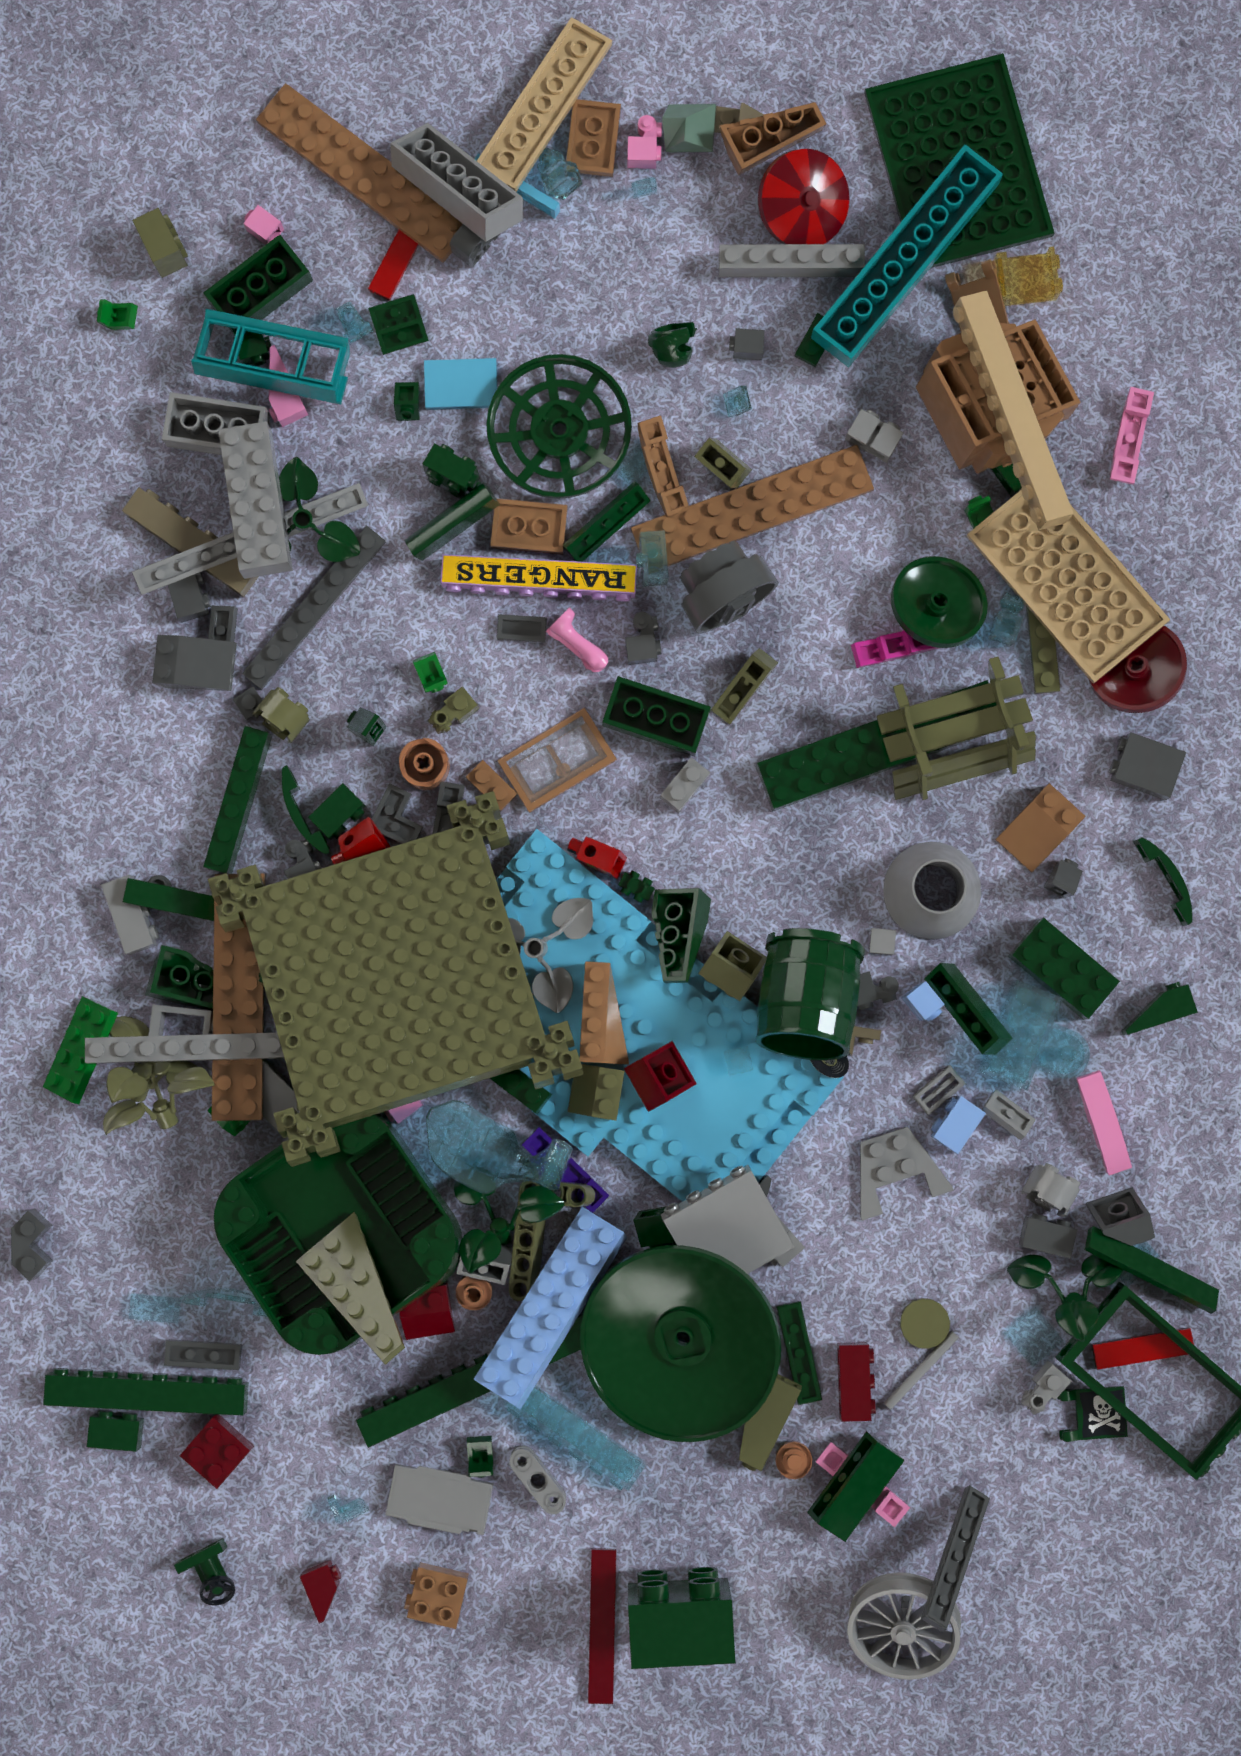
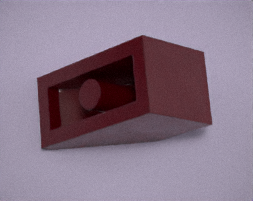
(321, 1586)

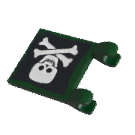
(1094, 1415)

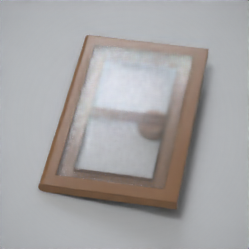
(557, 760)

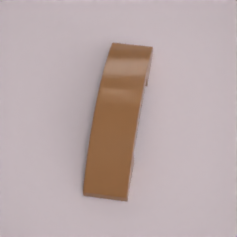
(660, 465)

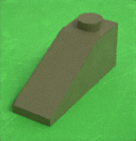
(744, 685)

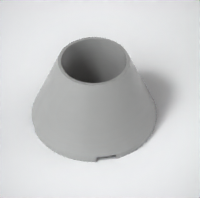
(906, 908)

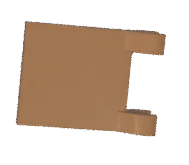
(988, 283)

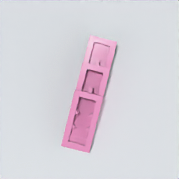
(1104, 1122)

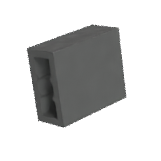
(1147, 765)

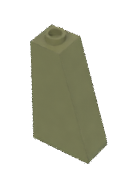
(766, 1425)

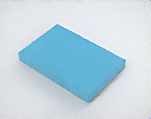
(459, 383)

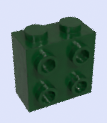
(451, 470)

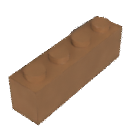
(766, 136)
(601, 1021)

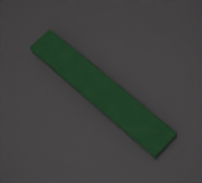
(1152, 1270)

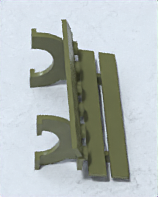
(964, 765)

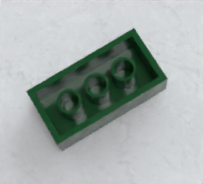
(260, 282)
(656, 716)
(1063, 968)

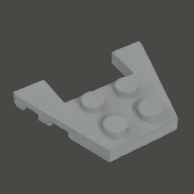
(892, 1159)

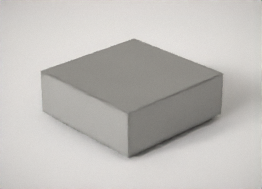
(882, 941)

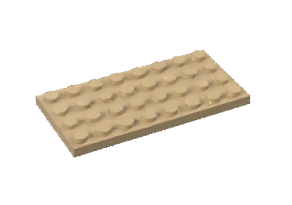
(1070, 585)

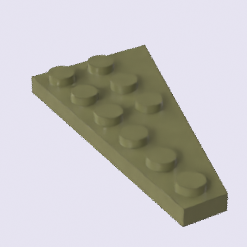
(350, 1281)

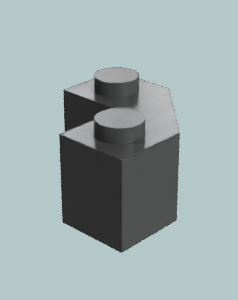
(25, 1253)

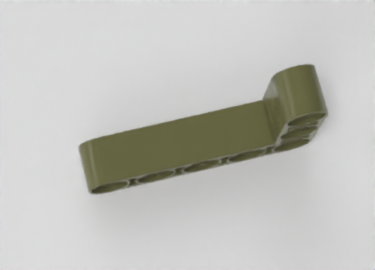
(534, 1252)

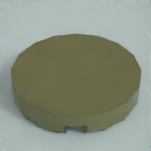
(924, 1323)

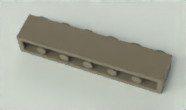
(181, 535)

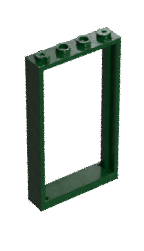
(1106, 1309)

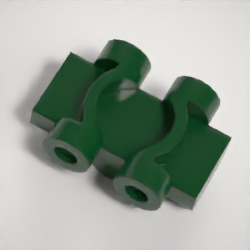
(631, 884)

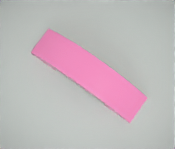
(1130, 435)
(886, 1505)

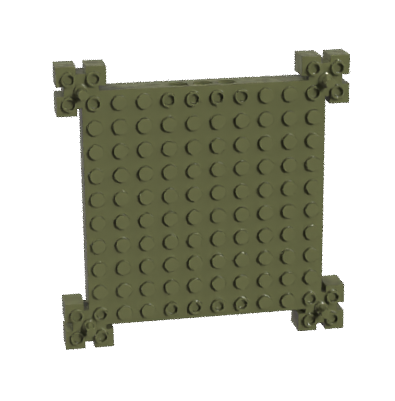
(393, 978)

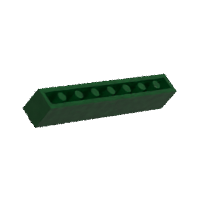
(146, 1393)

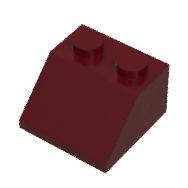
(660, 1076)
(429, 1314)

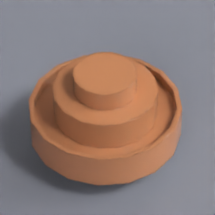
(473, 1293)
(793, 1460)

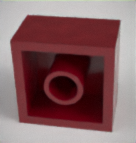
(216, 1451)

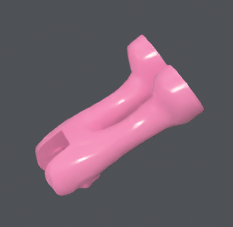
(563, 631)

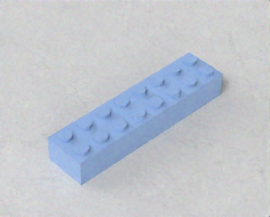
(550, 1308)

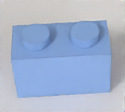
(923, 1002)
(957, 1124)

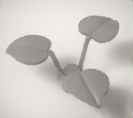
(556, 986)

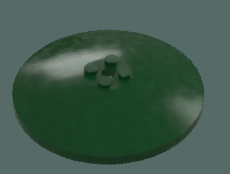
(672, 1385)

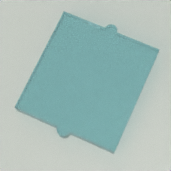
(1033, 1336)

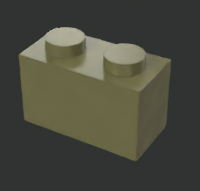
(723, 462)

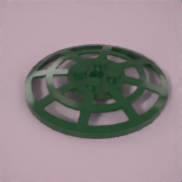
(557, 412)

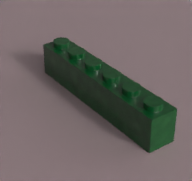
(238, 800)

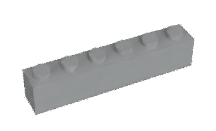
(791, 260)

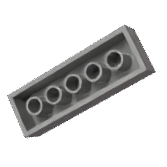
(457, 182)
(255, 500)

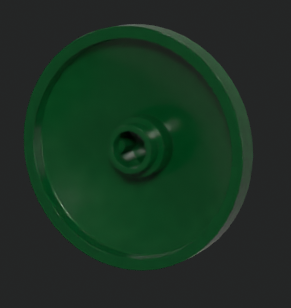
(939, 602)

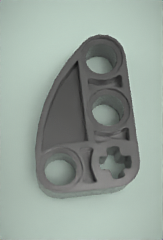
(469, 246)

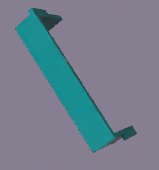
(266, 378)

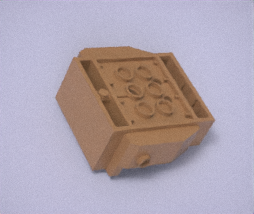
(960, 404)

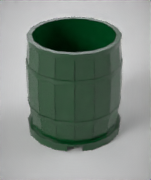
(809, 994)

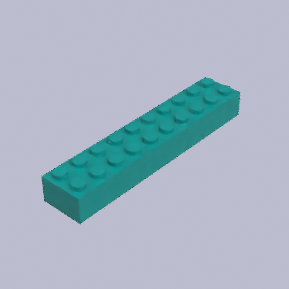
(906, 256)

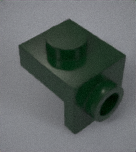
(480, 1456)

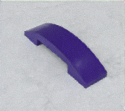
(540, 1141)

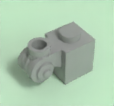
(1049, 1384)

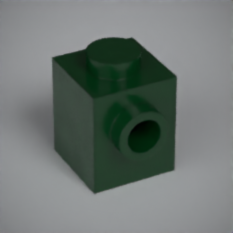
(254, 349)

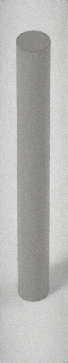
(917, 1374)

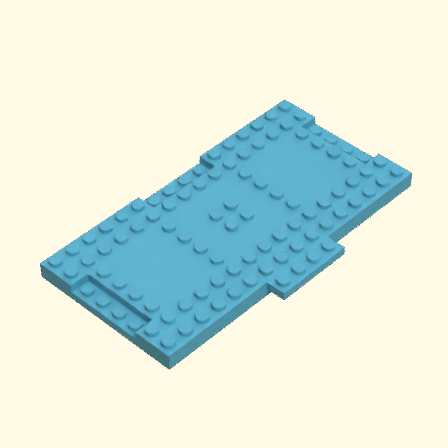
(719, 1119)

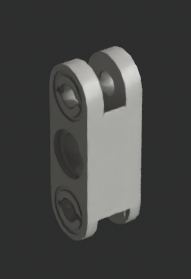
(542, 1492)

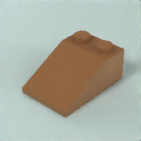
(1040, 827)

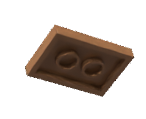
(594, 136)
(529, 526)

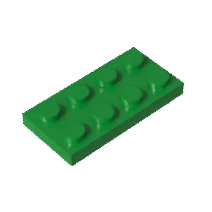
(69, 1072)

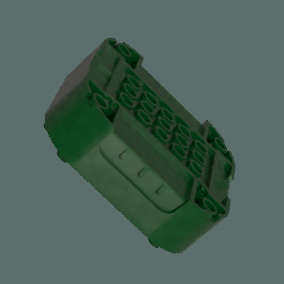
(281, 1211)

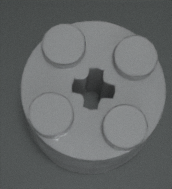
(1051, 1189)

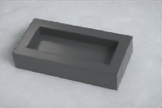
(521, 628)

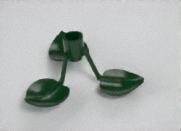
(337, 540)
(482, 1248)
(1075, 1313)

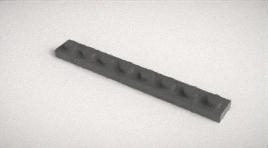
(312, 610)

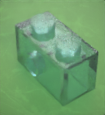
(652, 558)

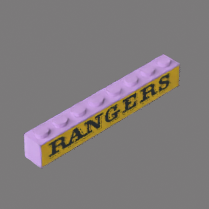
(538, 576)

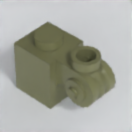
(457, 707)

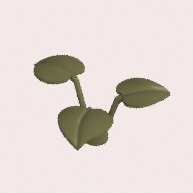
(122, 1081)
(163, 1110)

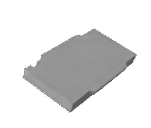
(439, 1499)

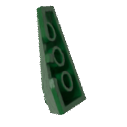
(181, 979)

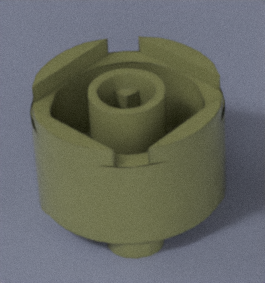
(282, 715)

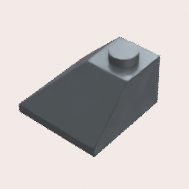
(1123, 1217)

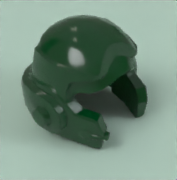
(670, 343)

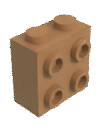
(436, 1595)

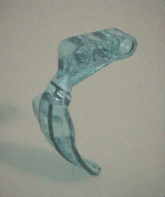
(487, 1153)

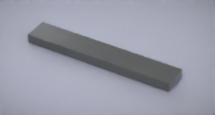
(955, 1558)

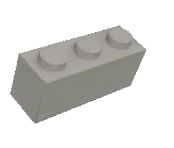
(129, 919)

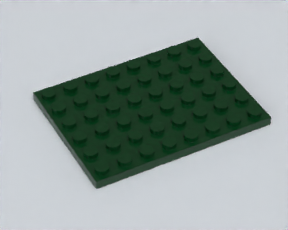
(928, 121)

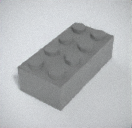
(195, 420)

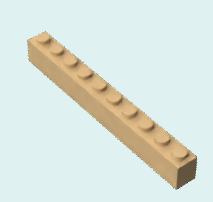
(1012, 410)

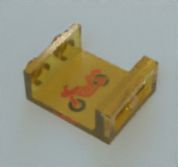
(1029, 277)

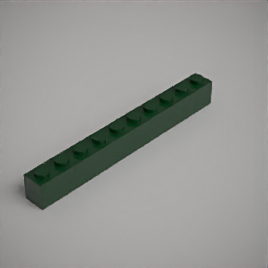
(438, 1396)

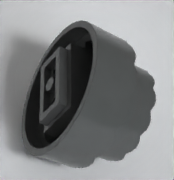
(724, 586)

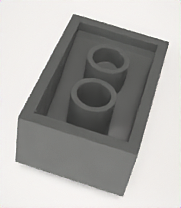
(194, 663)

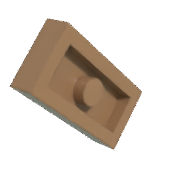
(487, 780)

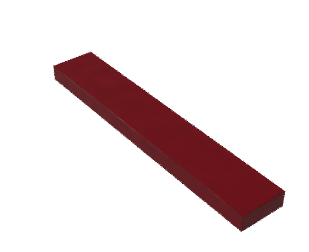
(602, 1626)

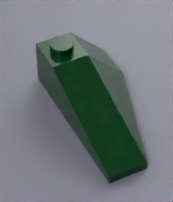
(680, 926)

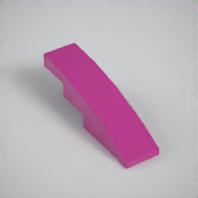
(887, 648)

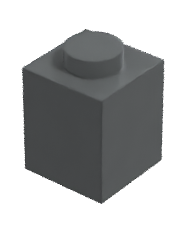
(747, 344)

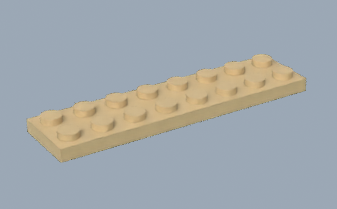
(544, 103)

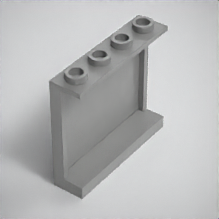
(730, 1221)

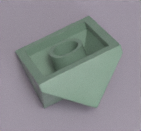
(689, 127)

